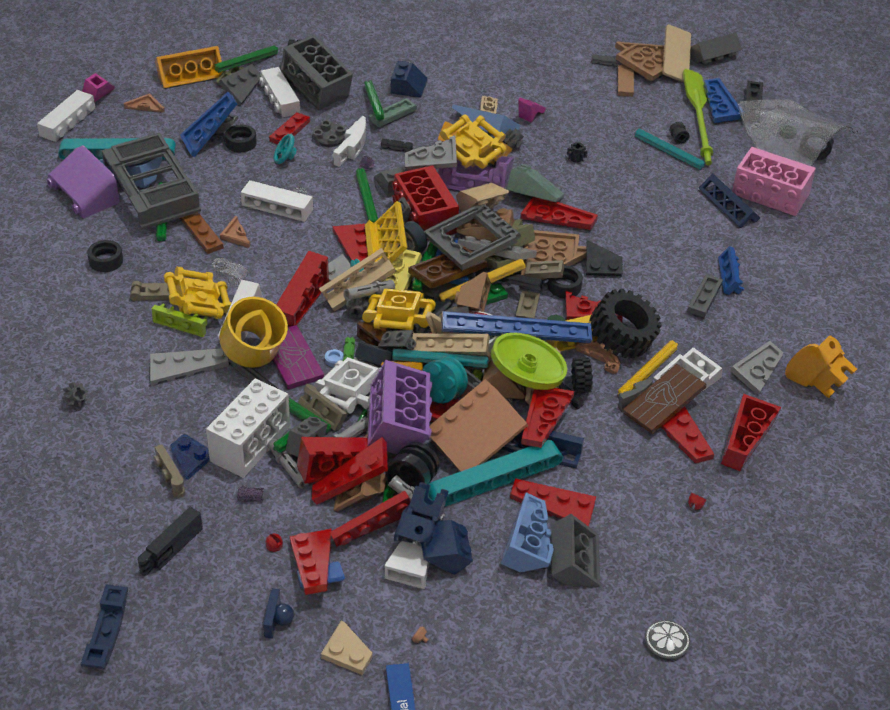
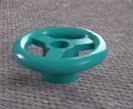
(287, 149)

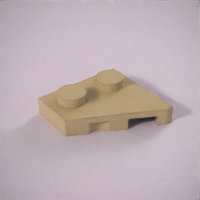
(347, 650)

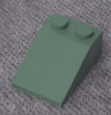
(532, 183)

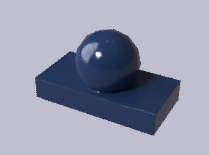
(276, 613)

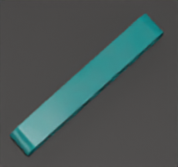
(96, 145)
(497, 472)

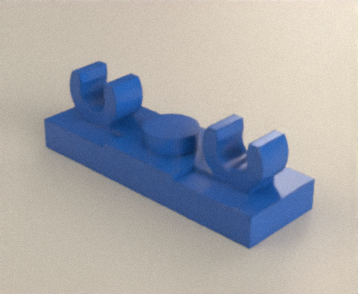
(730, 271)

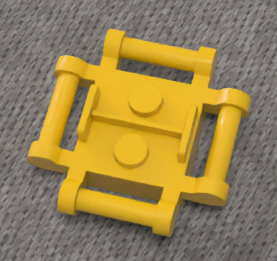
(474, 144)
(195, 295)
(398, 309)

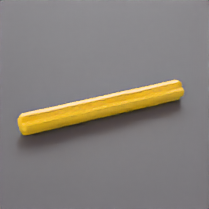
(494, 275)
(650, 366)

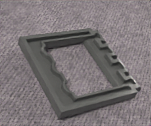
(489, 219)

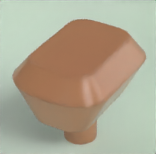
(611, 367)
(419, 635)

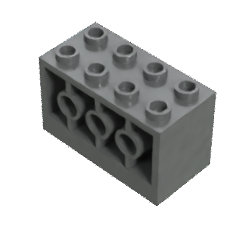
(316, 72)

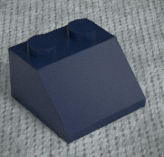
(407, 80)
(448, 547)

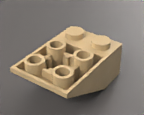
(486, 194)

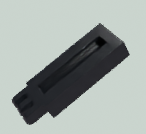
(170, 541)

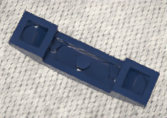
(107, 627)

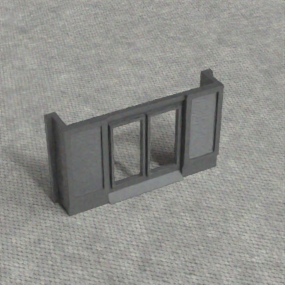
(159, 202)

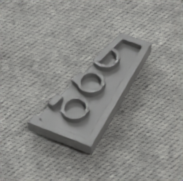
(511, 252)
(176, 364)

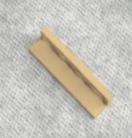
(373, 272)
(453, 343)

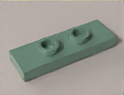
(394, 112)

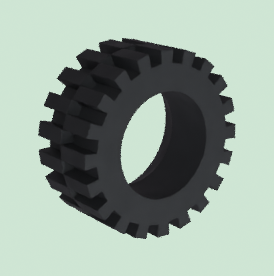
(617, 335)

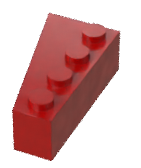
(748, 429)
(324, 454)

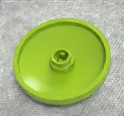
(529, 361)

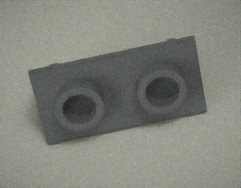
(397, 340)

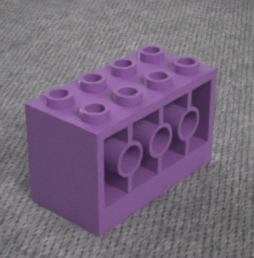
(399, 406)

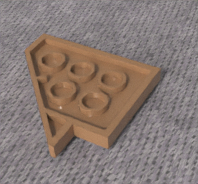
(642, 58)
(554, 247)

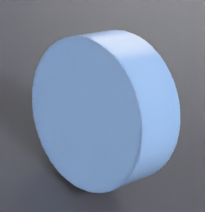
(333, 356)

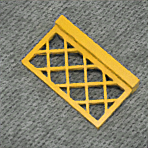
(375, 233)

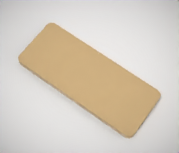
(676, 52)

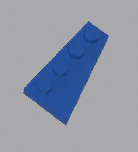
(720, 101)

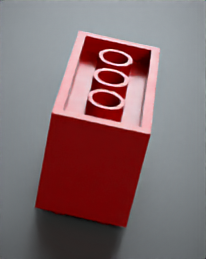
(426, 196)

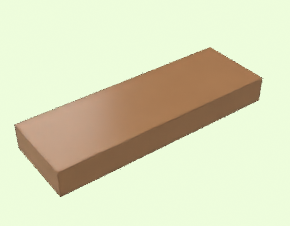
(625, 81)

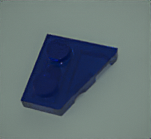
(190, 455)

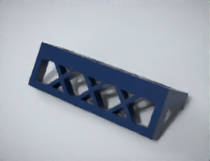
(750, 214)
(565, 443)

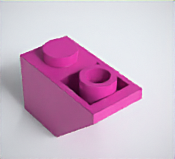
(97, 86)

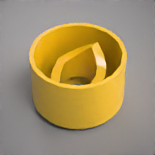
(260, 318)

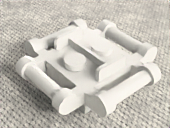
(349, 383)

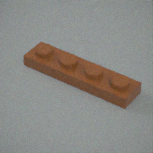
(202, 233)

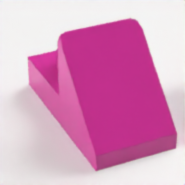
(529, 109)

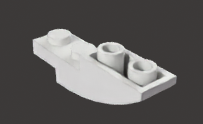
(353, 143)

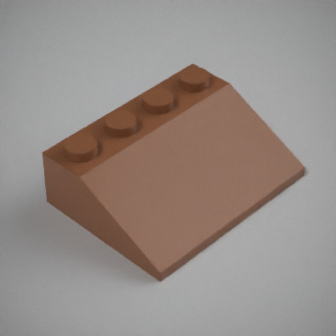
(476, 427)

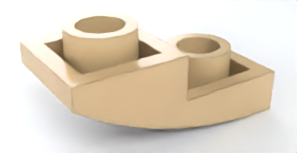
(488, 104)

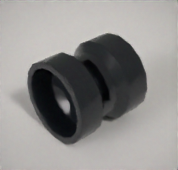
(679, 132)

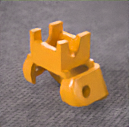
(820, 366)

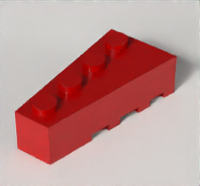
(304, 287)

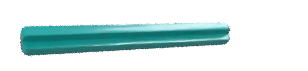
(669, 149)
(426, 357)

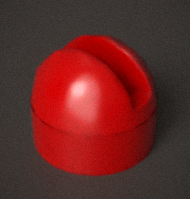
(697, 500)
(272, 545)

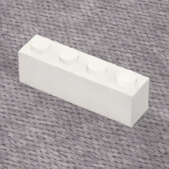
(279, 92)
(66, 115)
(277, 200)

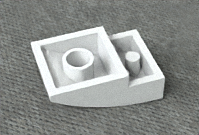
(697, 365)

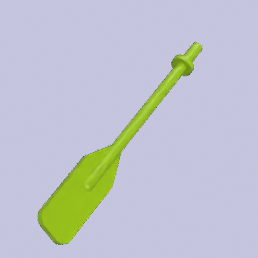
(696, 93)

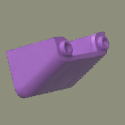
(465, 178)
(85, 182)

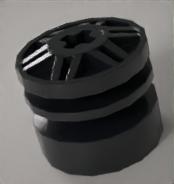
(414, 464)

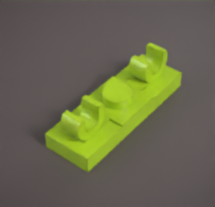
(179, 320)

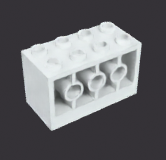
(246, 426)

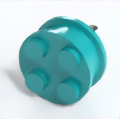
(447, 379)

